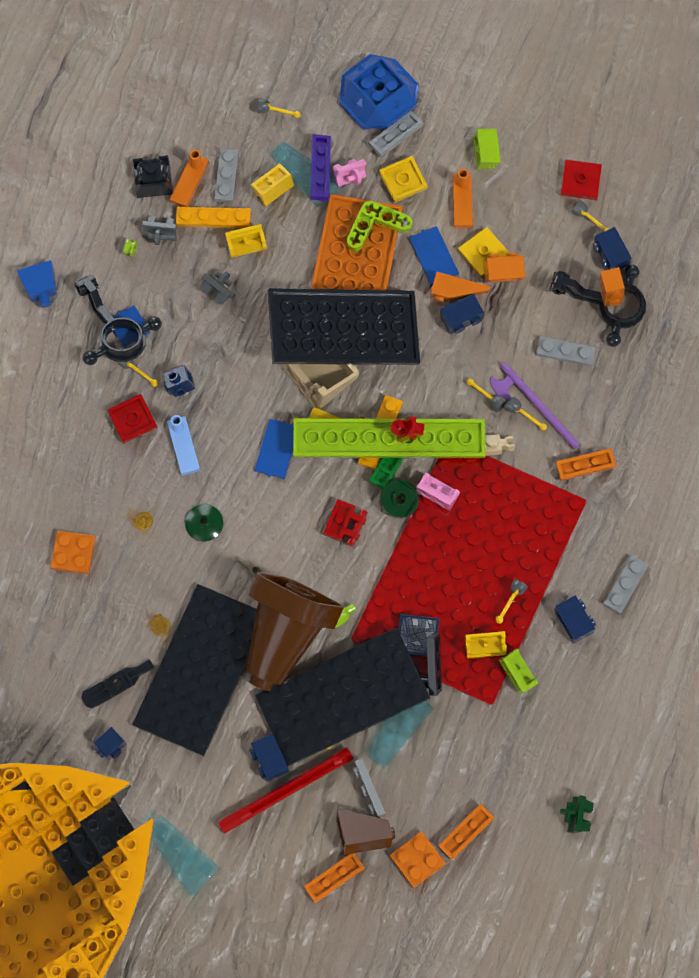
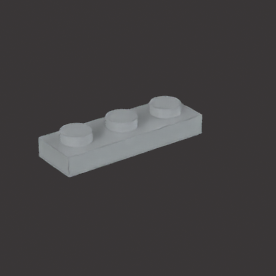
(395, 134)
(226, 175)
(566, 351)
(626, 584)
(368, 788)

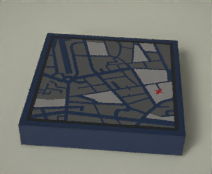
(415, 631)

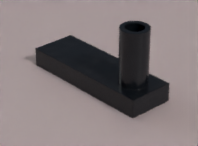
(434, 679)

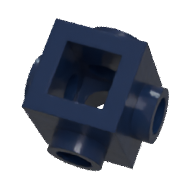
(179, 381)

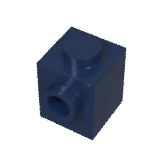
(109, 744)

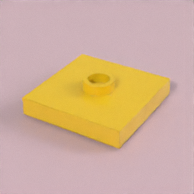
(403, 179)
(479, 248)

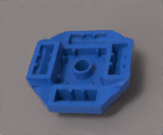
(373, 107)

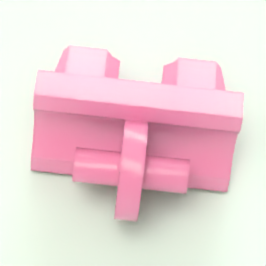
(352, 172)

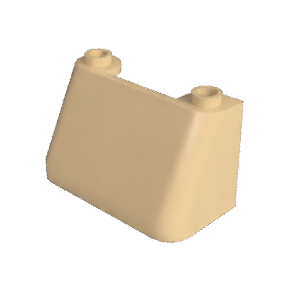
(321, 381)

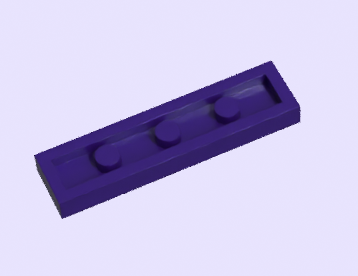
(320, 167)

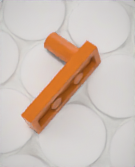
(189, 179)
(462, 199)

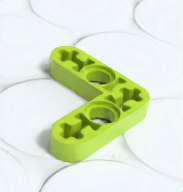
(371, 217)

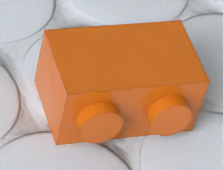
(504, 268)
(611, 287)

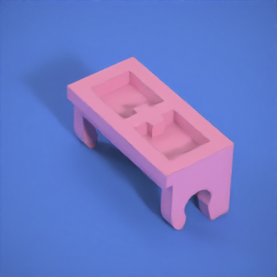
(437, 491)

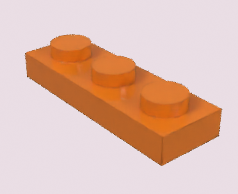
(585, 464)
(466, 832)
(334, 877)

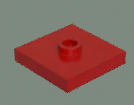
(581, 179)
(132, 418)

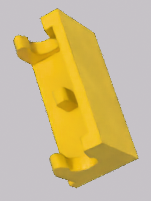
(272, 184)
(246, 240)
(485, 644)

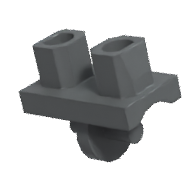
(159, 231)
(223, 292)

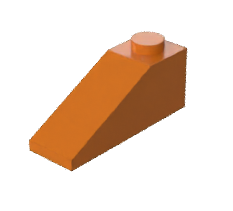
(453, 288)

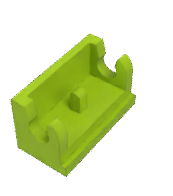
(486, 148)
(518, 671)

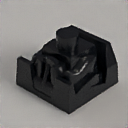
(152, 177)

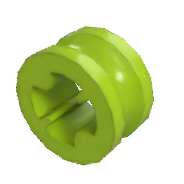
(130, 247)

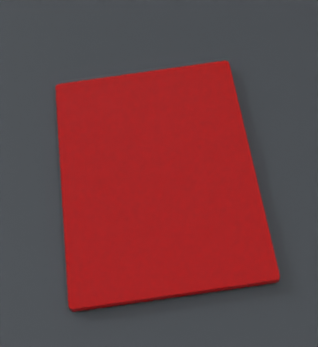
(464, 563)

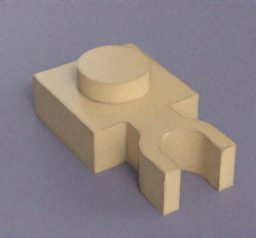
(495, 445)

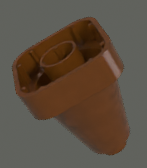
(285, 626)

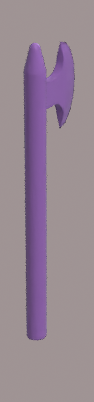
(501, 389)

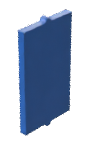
(433, 253)
(276, 449)

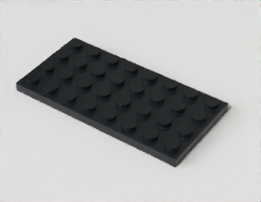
(343, 327)
(198, 671)
(342, 697)

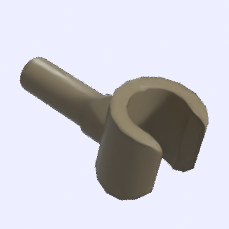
(249, 566)

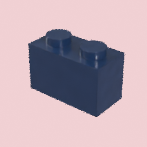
(611, 249)
(462, 314)
(574, 619)
(269, 758)

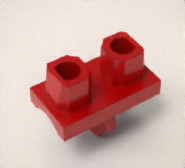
(407, 428)

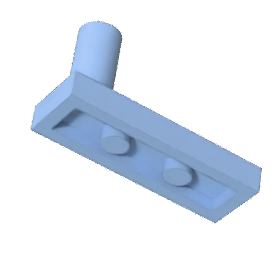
(183, 445)

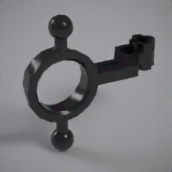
(562, 283)
(89, 286)

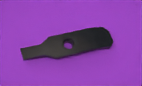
(106, 689)

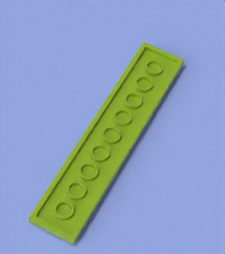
(375, 440)

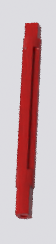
(287, 789)

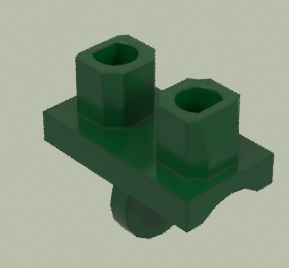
(574, 814)

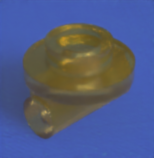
(143, 520)
(160, 625)

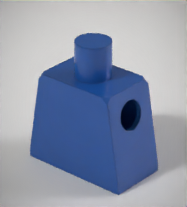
(39, 282)

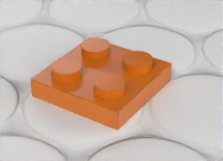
(73, 552)
(417, 859)

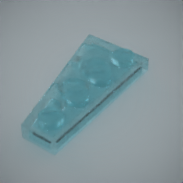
(300, 169)
(397, 732)
(186, 859)

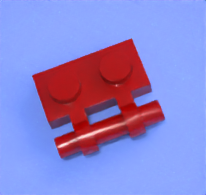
(339, 521)

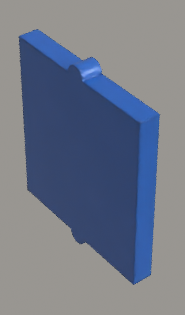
(126, 335)

